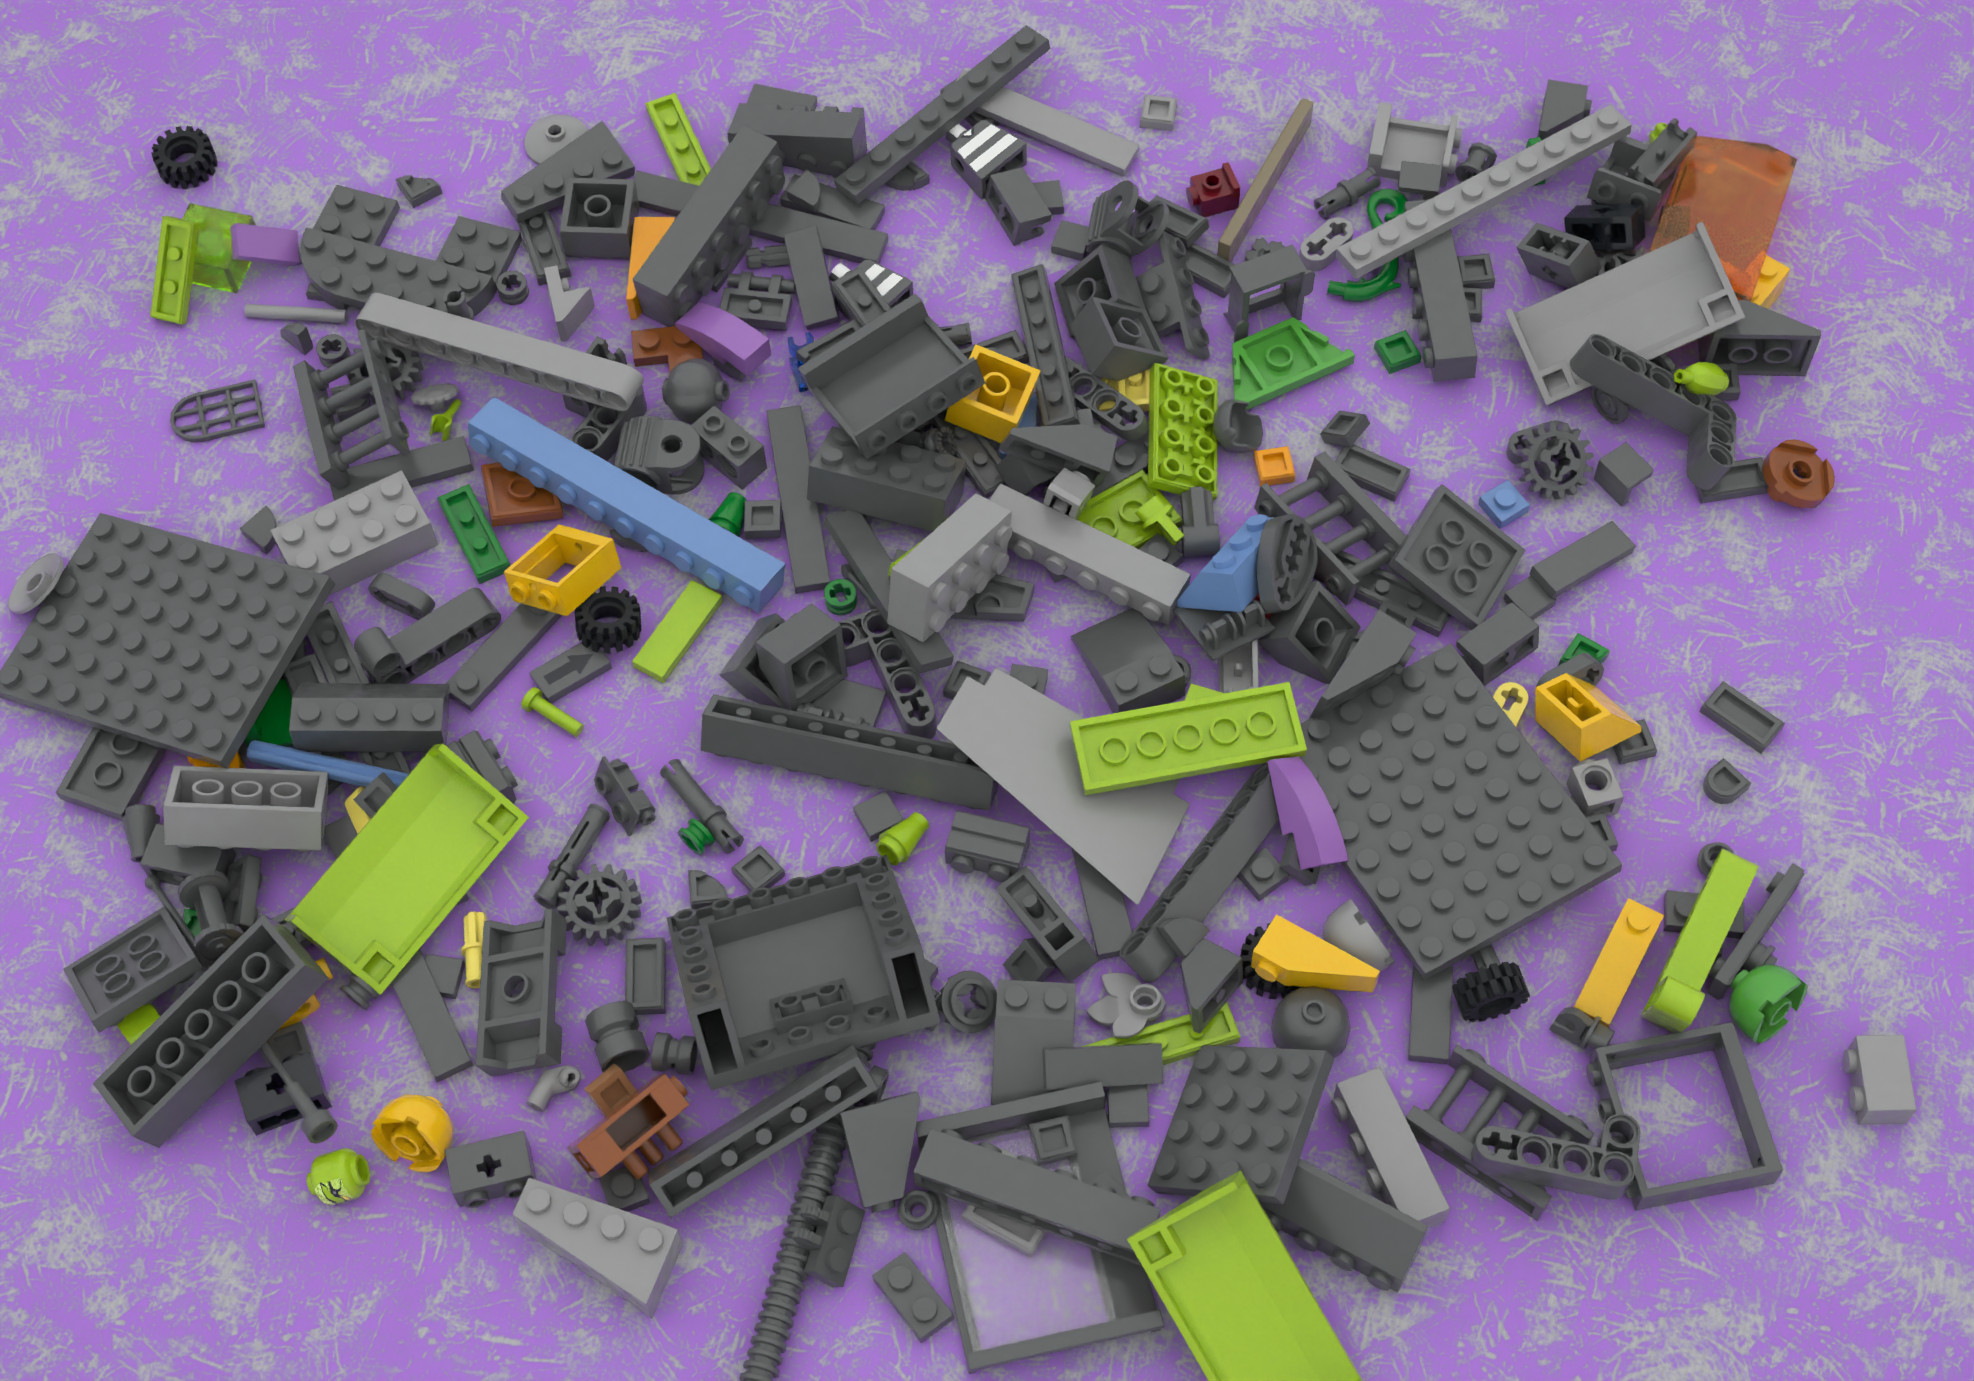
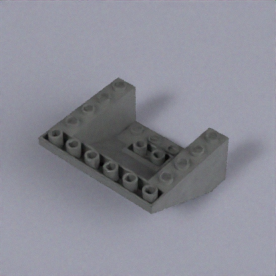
(801, 971)

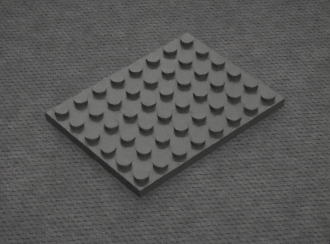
(164, 638)
(1449, 812)

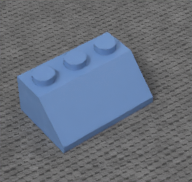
(1231, 574)

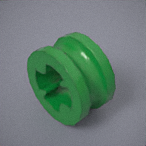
(849, 592)
(696, 836)

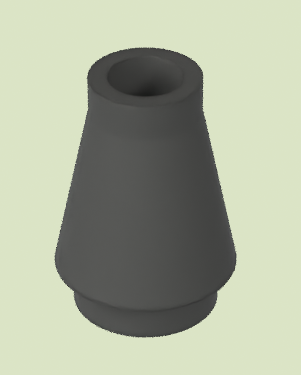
(138, 827)

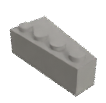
(604, 1242)

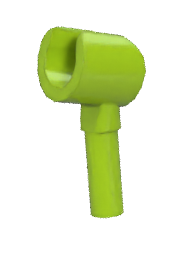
(443, 422)

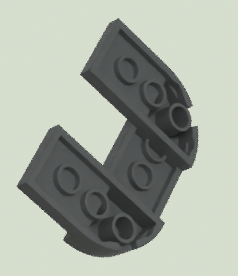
(349, 265)

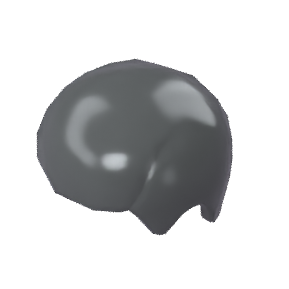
(1236, 428)

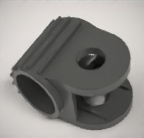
(1125, 229)
(652, 449)

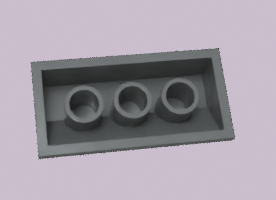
(369, 717)
(1348, 1226)

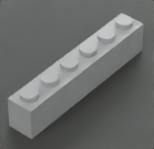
(1092, 557)

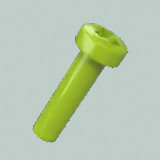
(534, 701)

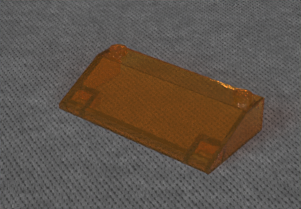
(1738, 197)

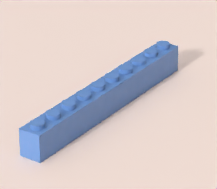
(626, 504)

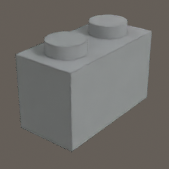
(1880, 1079)

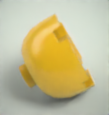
(415, 1130)

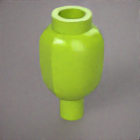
(1703, 378)

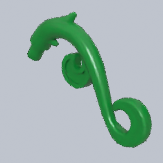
(1384, 281)

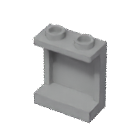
(1412, 141)

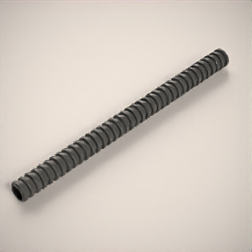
(792, 1259)

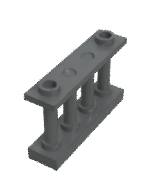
(320, 408)
(1355, 507)
(1457, 1147)

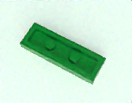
(474, 533)

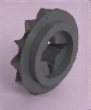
(982, 994)

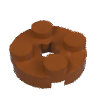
(1786, 486)

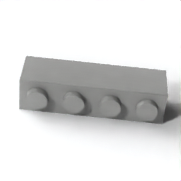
(1388, 1147)

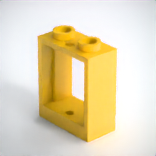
(590, 553)

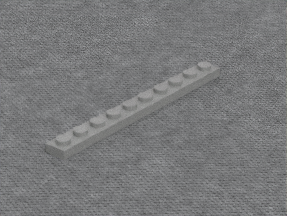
(1482, 191)

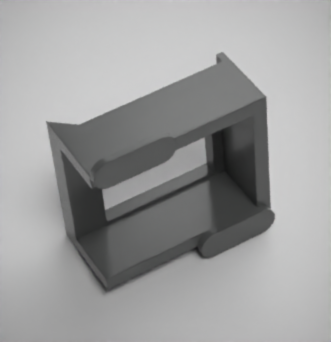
(1263, 272)

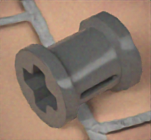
(1476, 161)

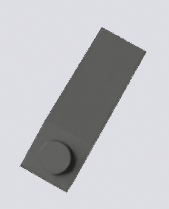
(1061, 446)
(1048, 924)

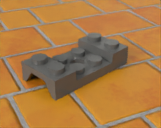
(522, 1029)

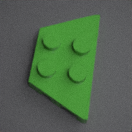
(1282, 360)

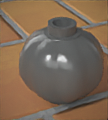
(694, 389)

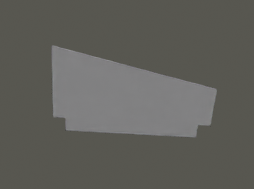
(1030, 752)

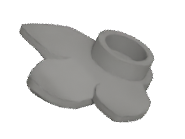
(1123, 1004)

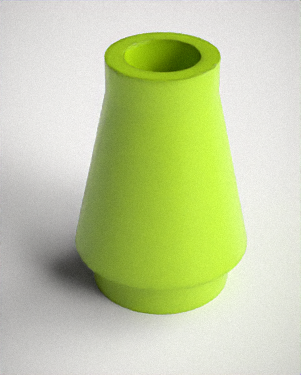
(902, 838)

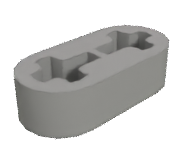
(1322, 241)

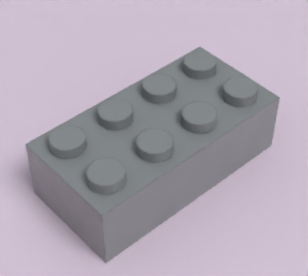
(358, 533)
(949, 567)
(246, 808)

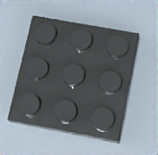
(1457, 557)
(132, 969)

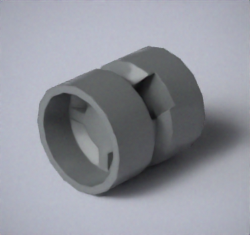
(617, 1036)

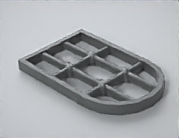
(232, 417)

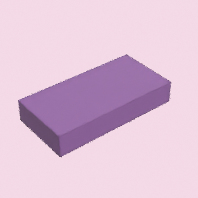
(265, 244)

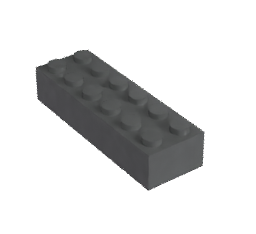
(710, 227)
(210, 1031)

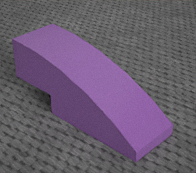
(725, 337)
(1306, 814)

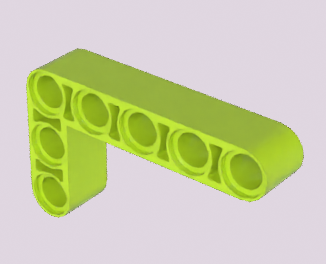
(1678, 988)

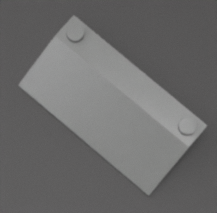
(1641, 305)

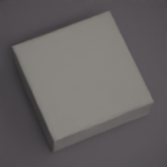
(1158, 112)

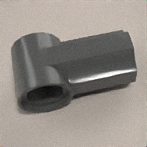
(1198, 526)

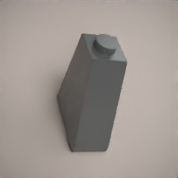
(880, 1147)

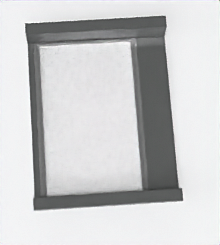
(1067, 1292)

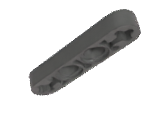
(1101, 393)

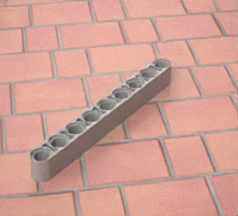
(500, 352)

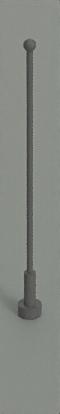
(317, 1124)

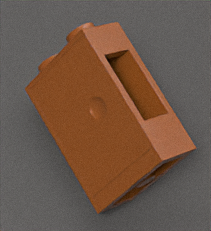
(631, 1127)

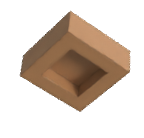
(610, 1089)

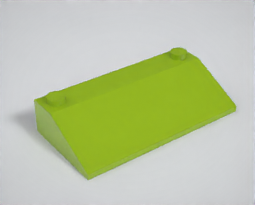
(407, 868)
(1238, 1291)

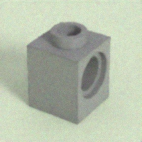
(1595, 801)

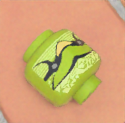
(338, 1176)

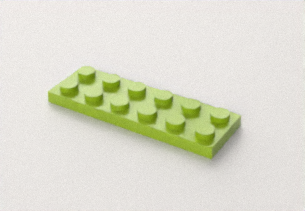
(1187, 738)

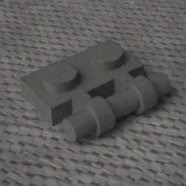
(757, 307)

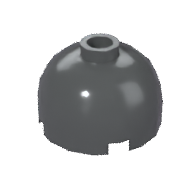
(1311, 1021)

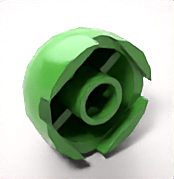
(1763, 999)

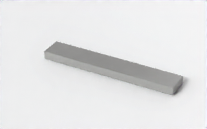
(1059, 129)

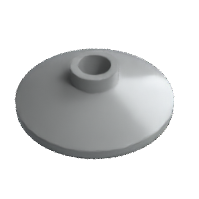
(551, 135)
(36, 583)

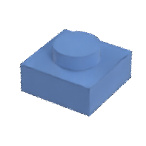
(1503, 504)

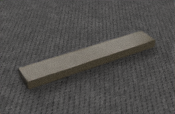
(1265, 180)

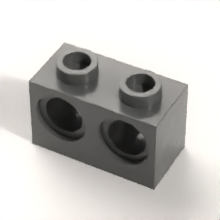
(730, 448)

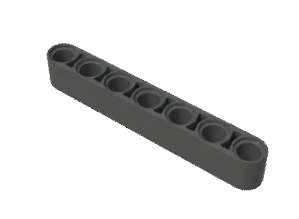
(1205, 874)

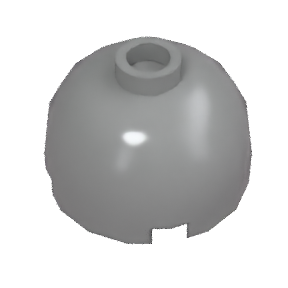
(1353, 934)

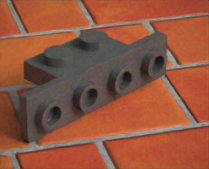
(1171, 299)

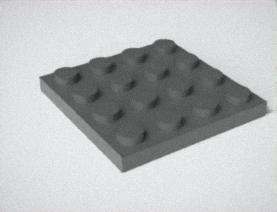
(1243, 1114)

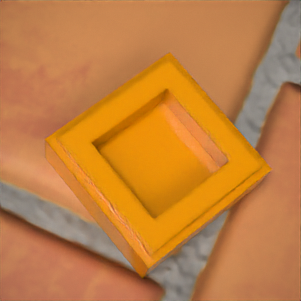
(1274, 466)

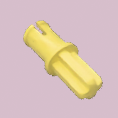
(473, 947)

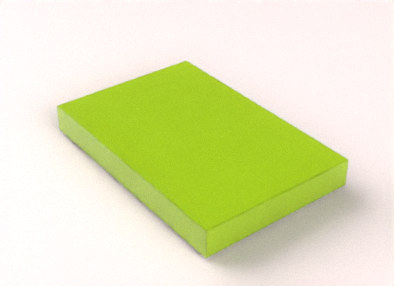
(1116, 507)

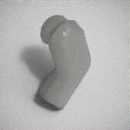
(551, 1083)

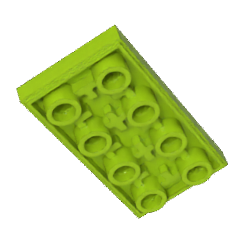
(1182, 430)

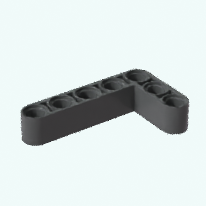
(1653, 390)

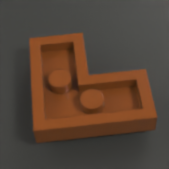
(663, 346)

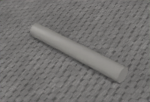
(296, 313)

